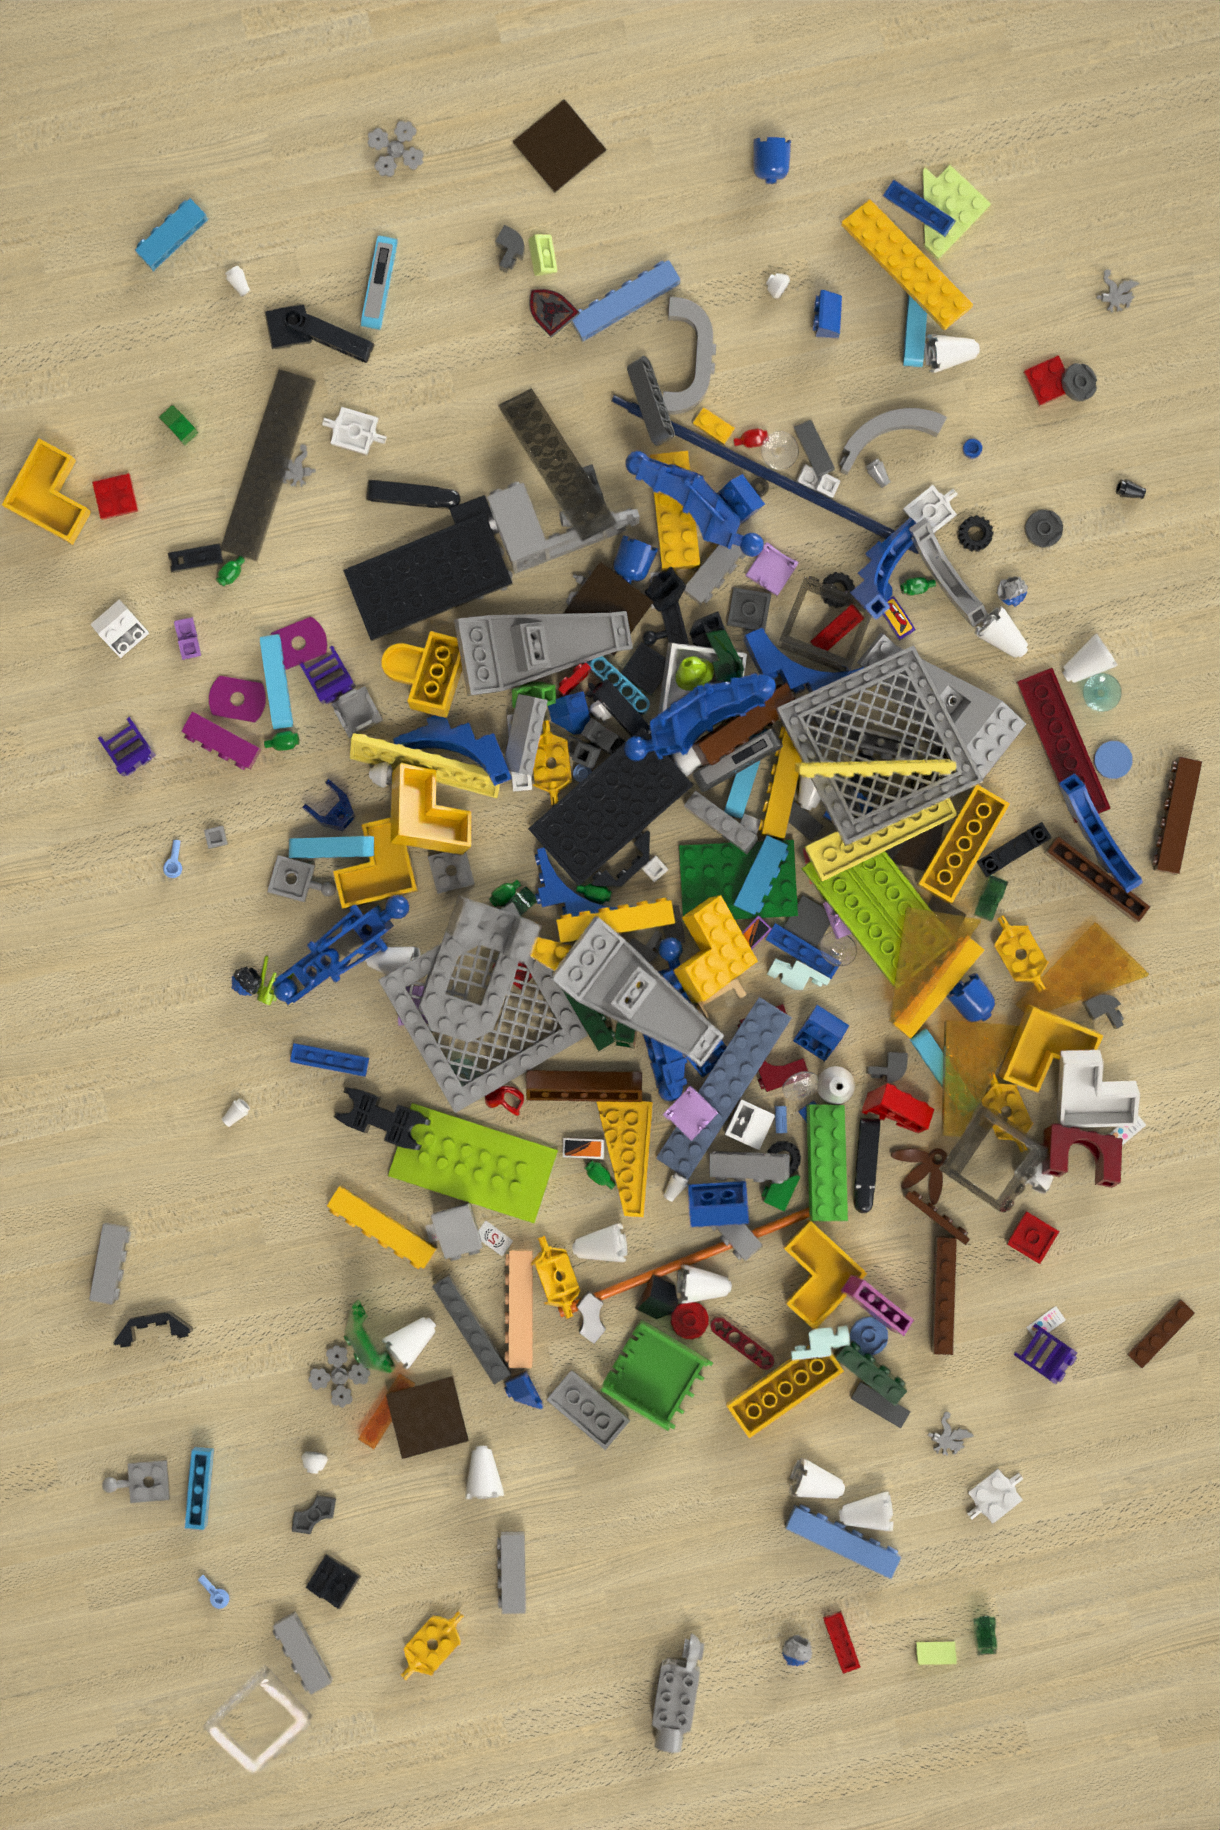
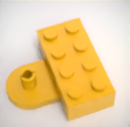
(429, 670)

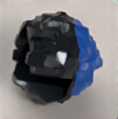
(246, 981)

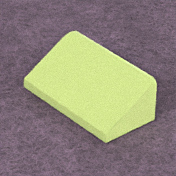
(542, 254)
(936, 1653)

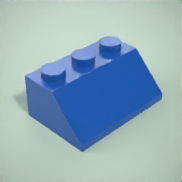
(718, 1204)

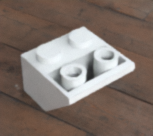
(119, 628)
(749, 1124)

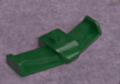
(729, 663)

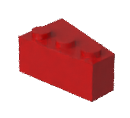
(900, 1107)

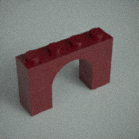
(775, 1076)
(1104, 1148)

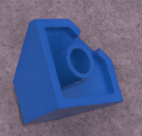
(570, 713)
(523, 1390)

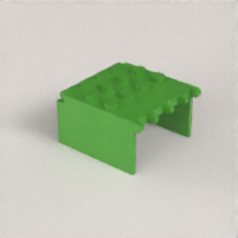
(654, 1374)

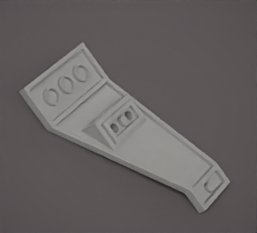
(500, 650)
(980, 718)
(605, 971)

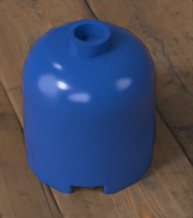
(771, 159)
(633, 559)
(972, 999)

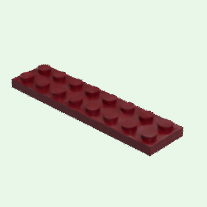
(1060, 734)

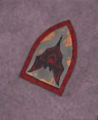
(551, 310)

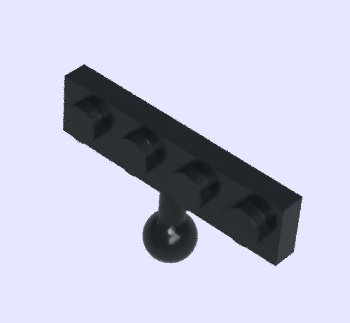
(673, 625)

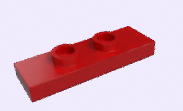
(838, 628)
(841, 1642)

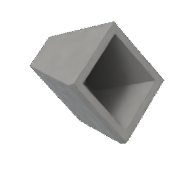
(457, 1231)

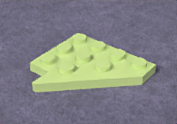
(955, 198)

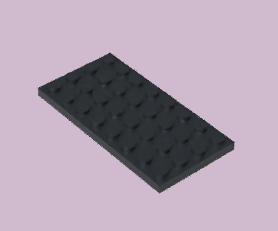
(428, 577)
(609, 810)

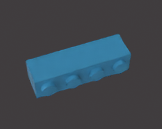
(171, 234)
(760, 875)
(199, 1488)

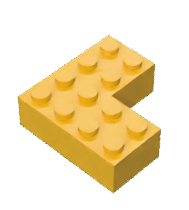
(37, 494)
(418, 819)
(385, 875)
(722, 951)
(1038, 1041)
(828, 1272)

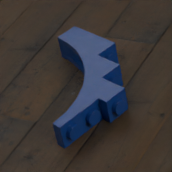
(876, 574)
(772, 662)
(461, 740)
(1097, 835)
(557, 892)

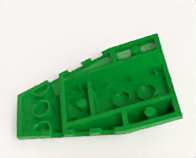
(361, 1344)

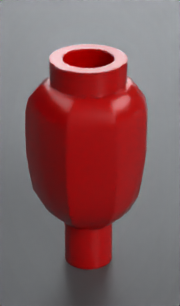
(751, 438)

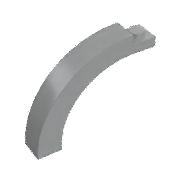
(898, 419)
(945, 575)

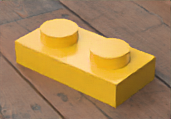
(713, 426)

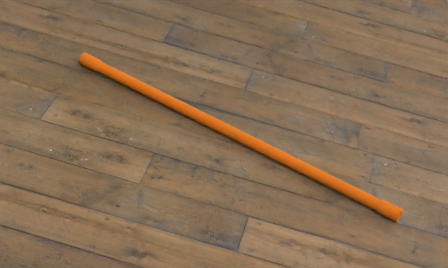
(690, 1259)

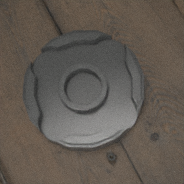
(1079, 382)
(1044, 528)

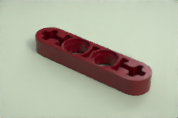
(743, 1341)

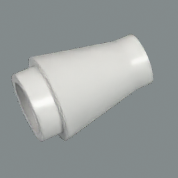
(237, 279)
(236, 1112)
(675, 1186)

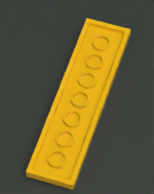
(907, 264)

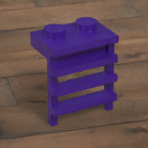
(336, 687)
(138, 757)
(1057, 1361)

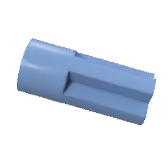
(781, 1119)

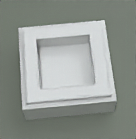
(654, 869)

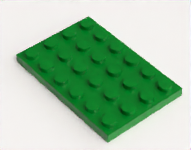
(722, 869)

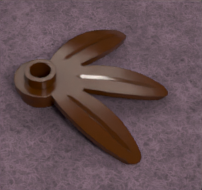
(929, 1164)

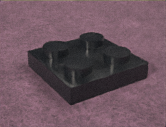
(645, 668)

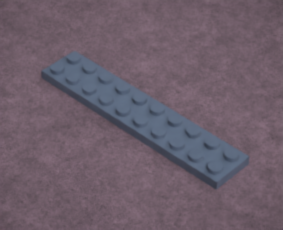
(728, 1083)

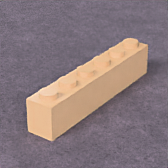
(520, 1309)

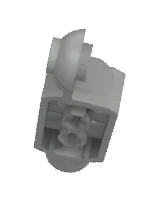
(677, 1696)

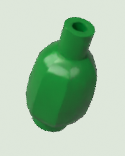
(230, 572)
(916, 586)
(283, 741)
(504, 893)
(596, 894)
(599, 1174)

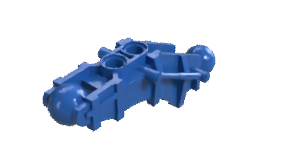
(713, 516)
(698, 711)
(378, 919)
(667, 1062)

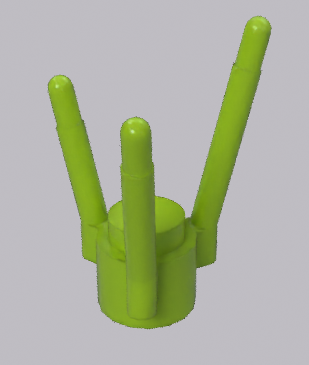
(266, 994)

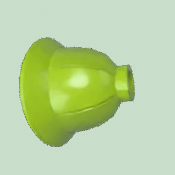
(693, 673)

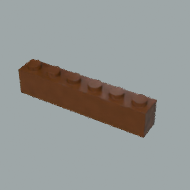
(738, 729)
(1177, 815)
(1096, 879)
(584, 1086)
(943, 1295)

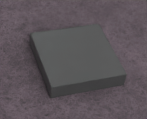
(749, 609)
(810, 923)

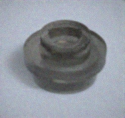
(760, 481)

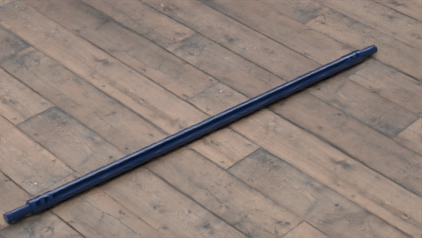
(770, 475)

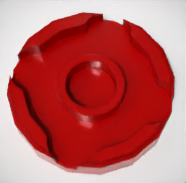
(689, 1320)

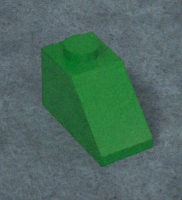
(178, 424)
(779, 1194)

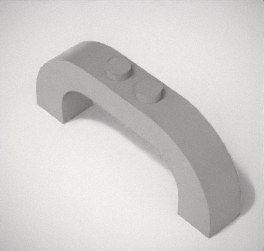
(692, 314)

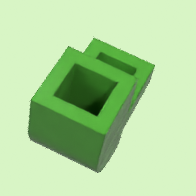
(535, 689)

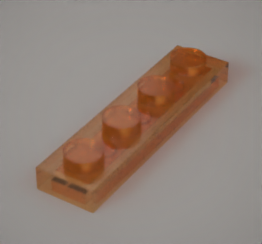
(382, 1418)

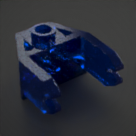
(332, 819)

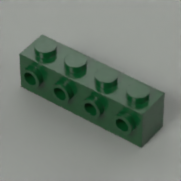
(593, 1023)
(872, 1373)

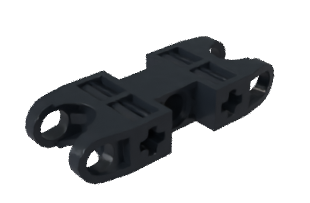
(368, 1113)

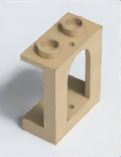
(734, 984)

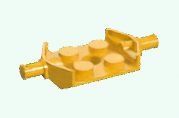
(560, 776)
(1020, 938)
(1007, 1095)
(547, 1264)
(425, 1659)

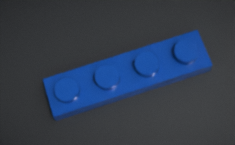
(919, 208)
(800, 950)
(329, 1059)

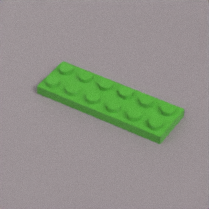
(827, 1163)

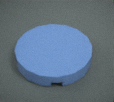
(1113, 760)
(869, 1335)

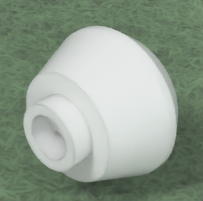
(777, 284)
(599, 711)
(381, 774)
(314, 1461)

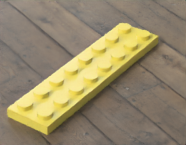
(883, 768)
(448, 771)
(832, 857)

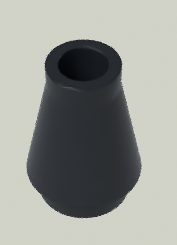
(1130, 490)

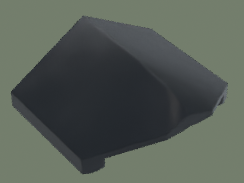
(665, 589)
(705, 625)
(658, 1298)

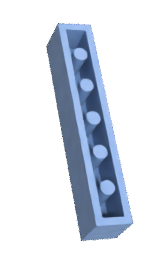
(625, 300)
(842, 1541)

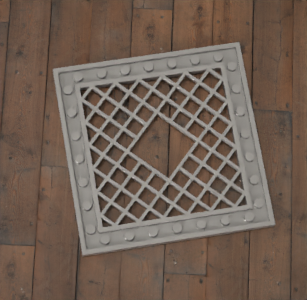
(905, 661)
(460, 1095)

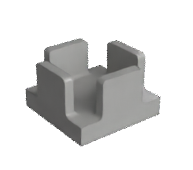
(356, 711)

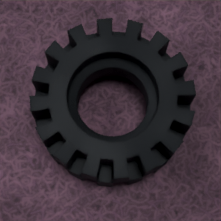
(975, 522)
(838, 578)
(793, 1151)

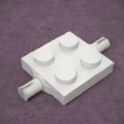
(354, 431)
(932, 507)
(995, 1496)

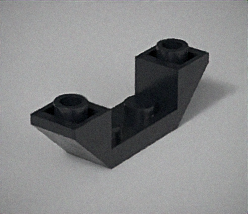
(642, 843)
(1014, 849)
(177, 1327)

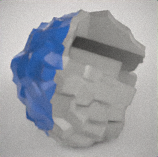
(1012, 590)
(797, 1651)

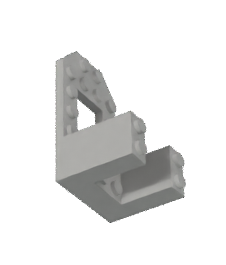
(524, 536)
(490, 928)

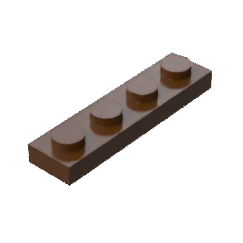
(944, 1221)
(1161, 1333)

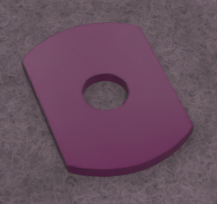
(314, 637)
(253, 703)

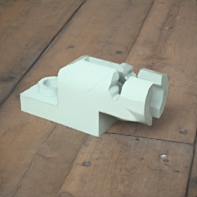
(797, 975)
(820, 1343)

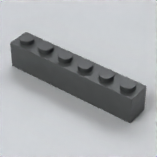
(471, 1329)

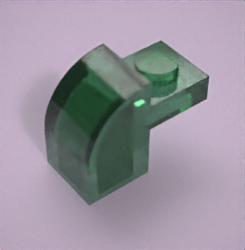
(990, 897)
(523, 900)
(985, 1635)

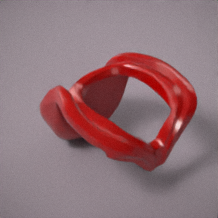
(496, 1098)

